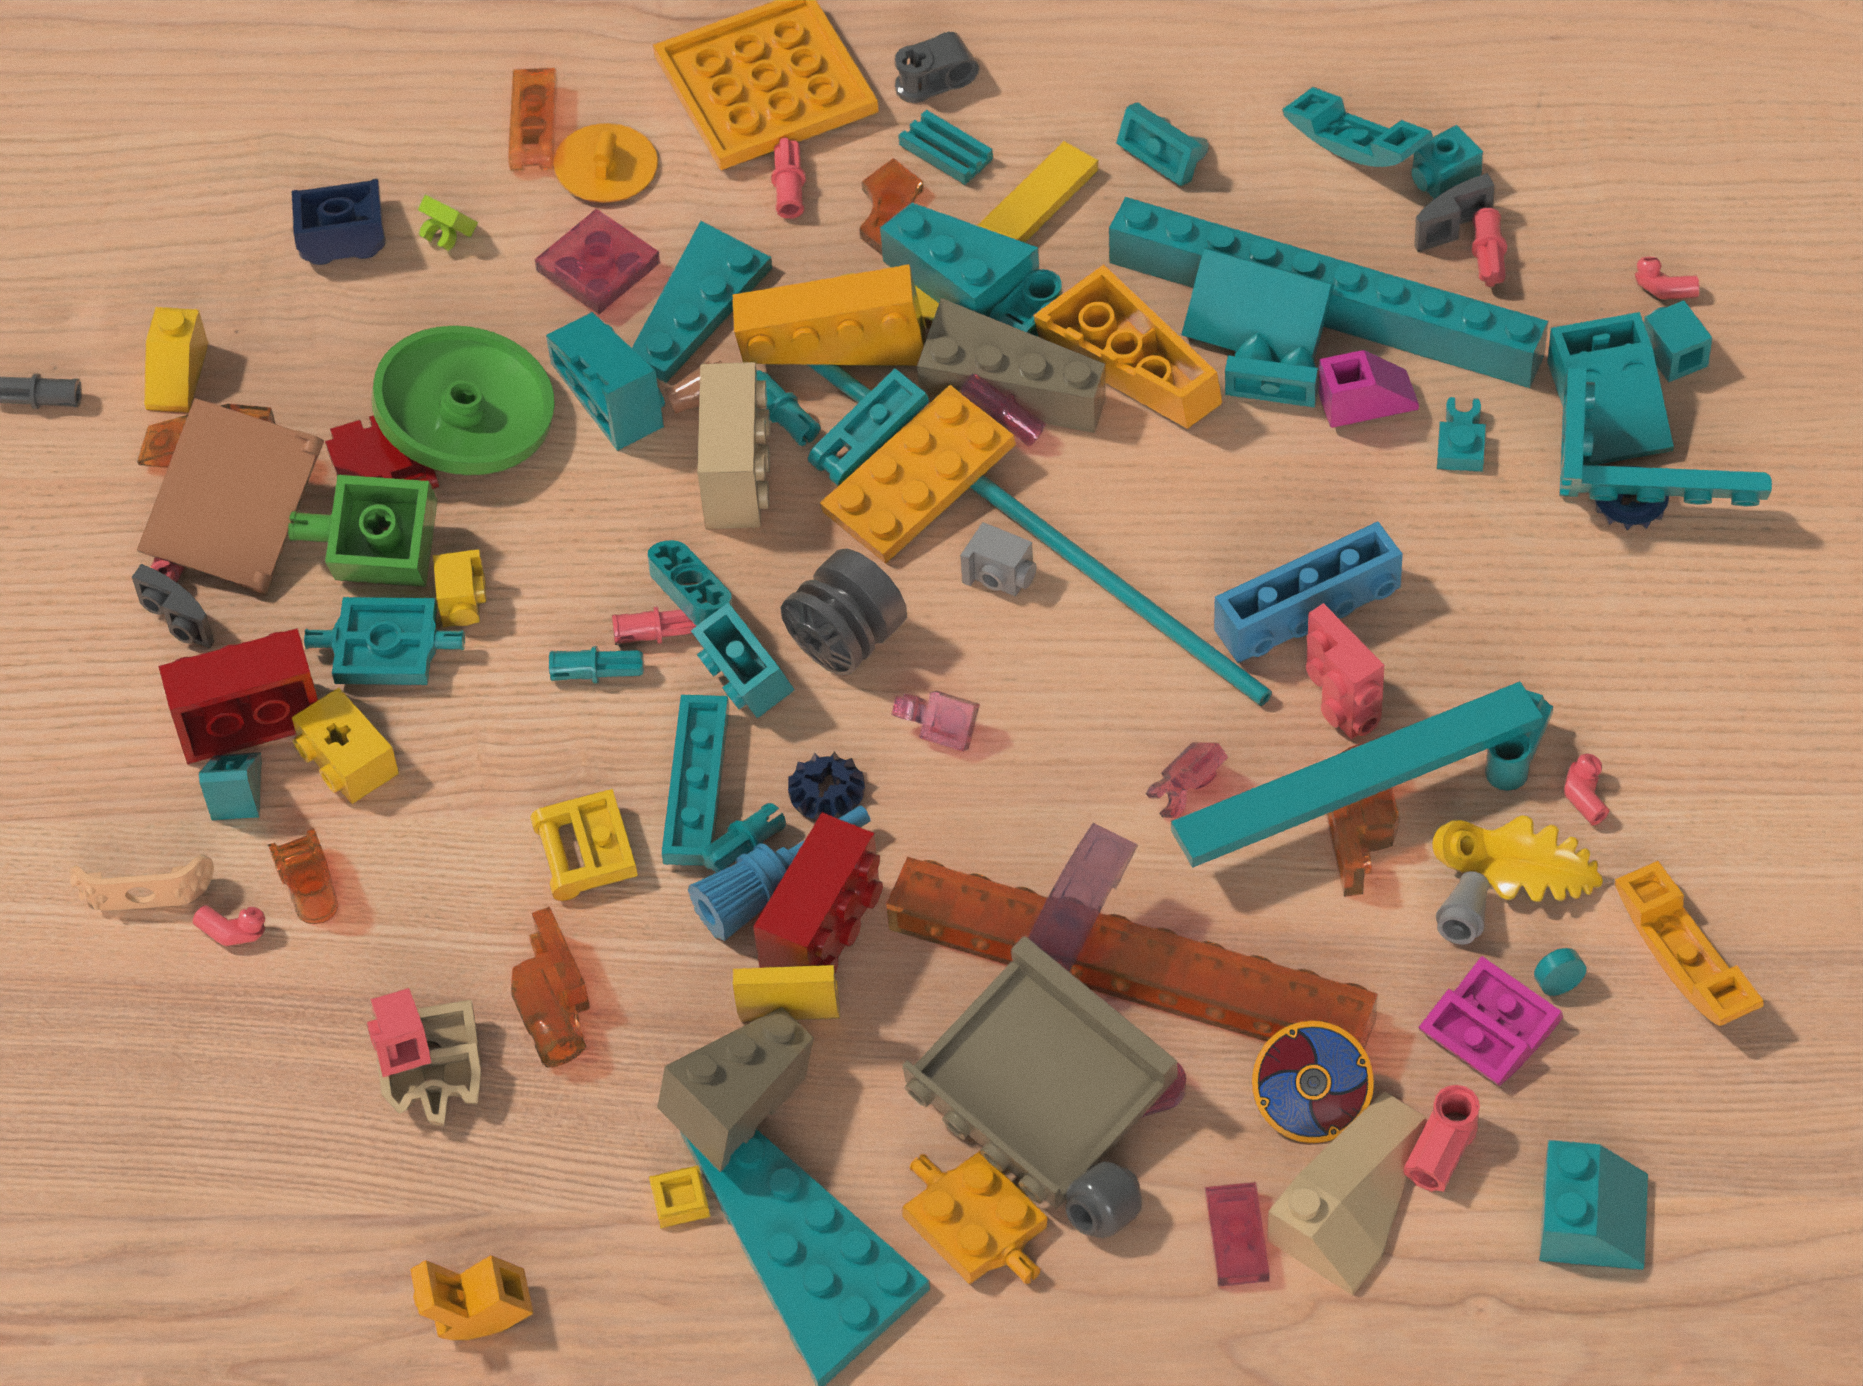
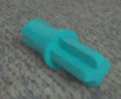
(788, 413)
(594, 664)
(742, 838)

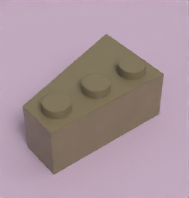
(735, 1083)

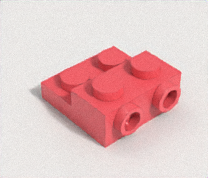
(1346, 672)

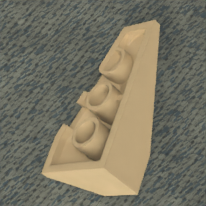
(1346, 1197)

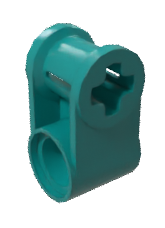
(1028, 298)

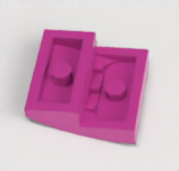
(1491, 1021)

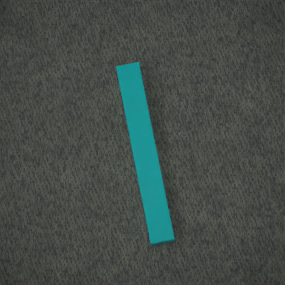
(1356, 774)

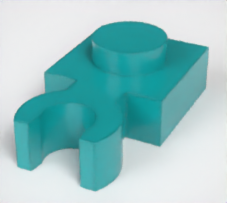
(1461, 439)

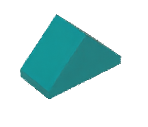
(232, 785)

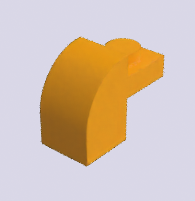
(473, 1302)

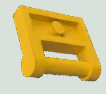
(599, 838)

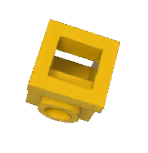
(459, 587)

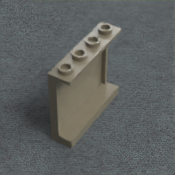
(1041, 1074)

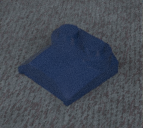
(338, 222)

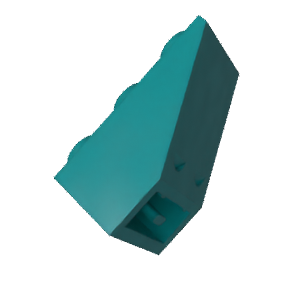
(1629, 400)

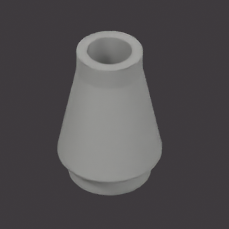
(1463, 912)

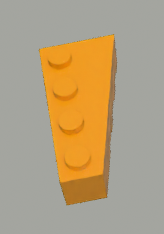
(833, 321)
(1137, 347)

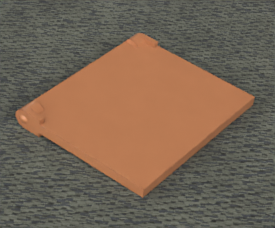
(230, 495)

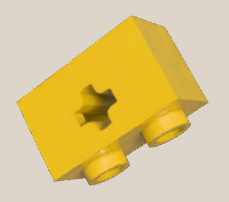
(344, 746)

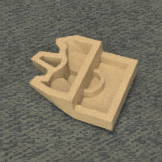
(454, 1065)

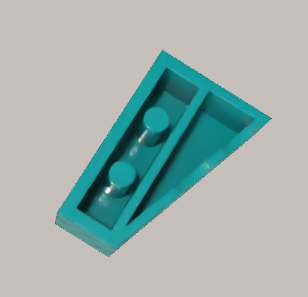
(956, 257)

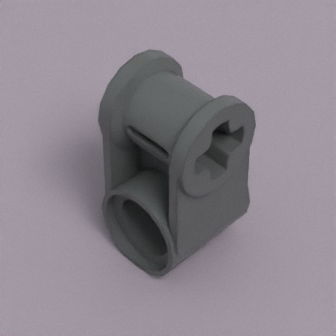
(935, 63)

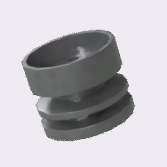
(844, 611)

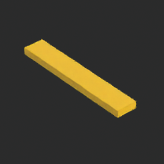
(1032, 202)

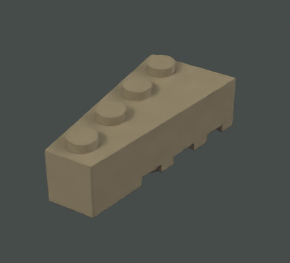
(1043, 376)

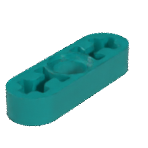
(687, 569)

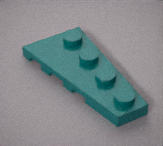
(698, 297)

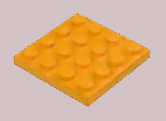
(765, 79)

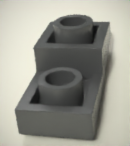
(182, 612)

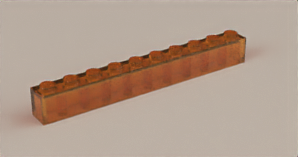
(1128, 958)

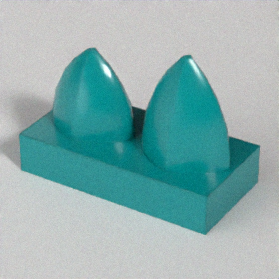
(1161, 144)
(1256, 377)

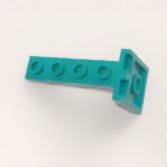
(1648, 484)

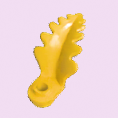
(1518, 858)

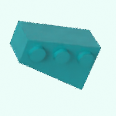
(607, 379)

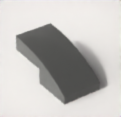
(1442, 217)

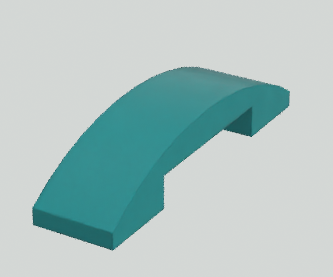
(1326, 122)

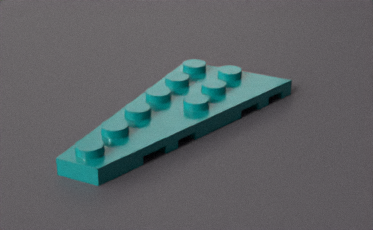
(812, 1255)

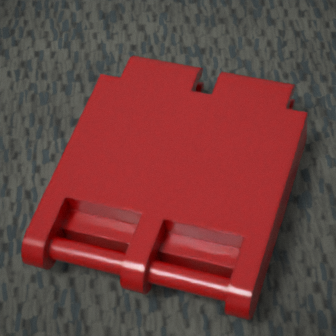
(370, 454)

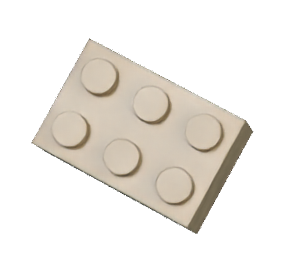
(731, 447)

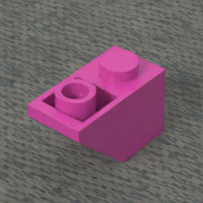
(1363, 388)

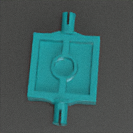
(384, 640)

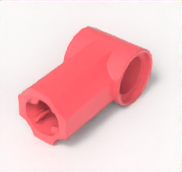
(1443, 1139)

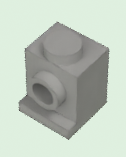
(998, 560)

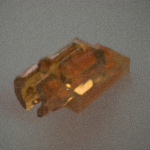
(1357, 830)
(550, 993)

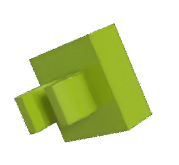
(447, 220)

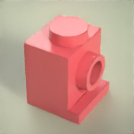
(398, 1033)

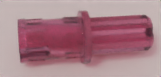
(1003, 409)

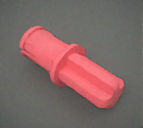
(788, 179)
(1489, 246)
(650, 626)

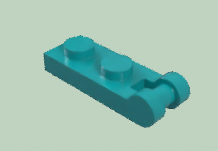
(868, 426)

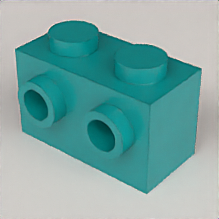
(742, 659)

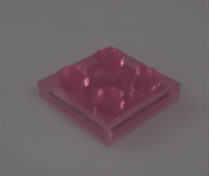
(597, 261)

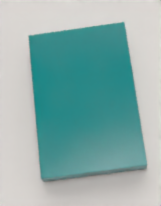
(1245, 297)

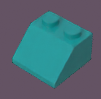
(1592, 1207)

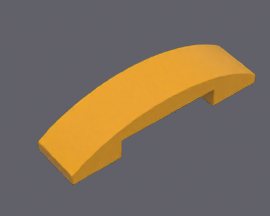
(1682, 948)

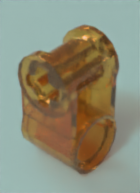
(306, 877)

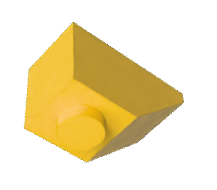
(173, 359)

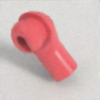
(1663, 286)
(1581, 788)

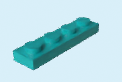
(695, 778)

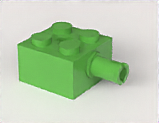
(355, 534)

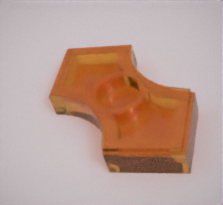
(890, 191)

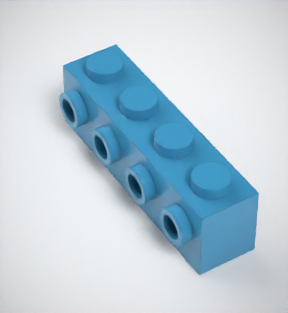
(1278, 603)

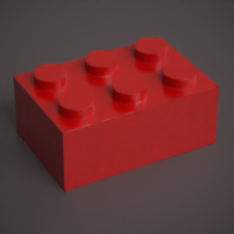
(238, 694)
(820, 897)

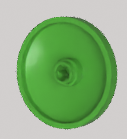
(462, 400)

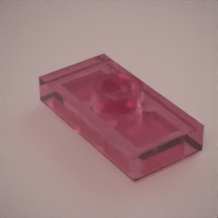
(1237, 1234)

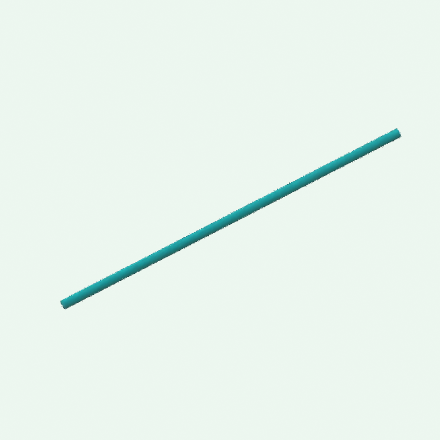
(1088, 565)

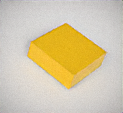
(679, 1196)

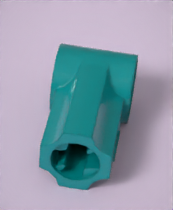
(1514, 773)

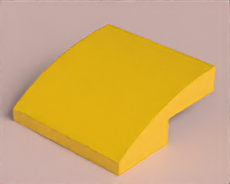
(800, 990)

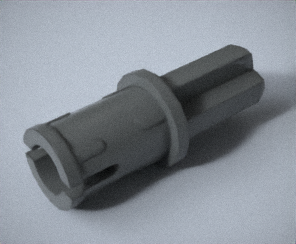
(40, 391)

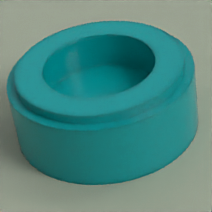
(1560, 971)

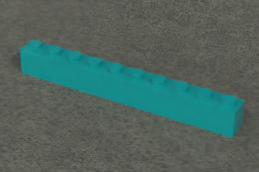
(1362, 301)

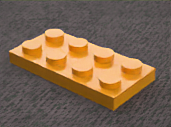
(917, 474)

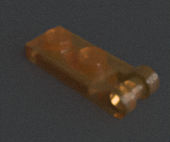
(532, 118)

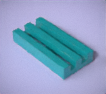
(951, 143)

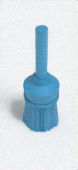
(743, 890)

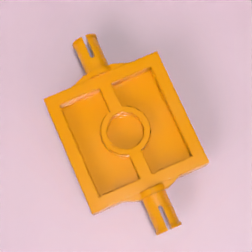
(975, 1218)

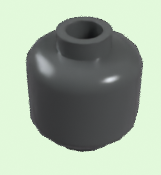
(1103, 1200)

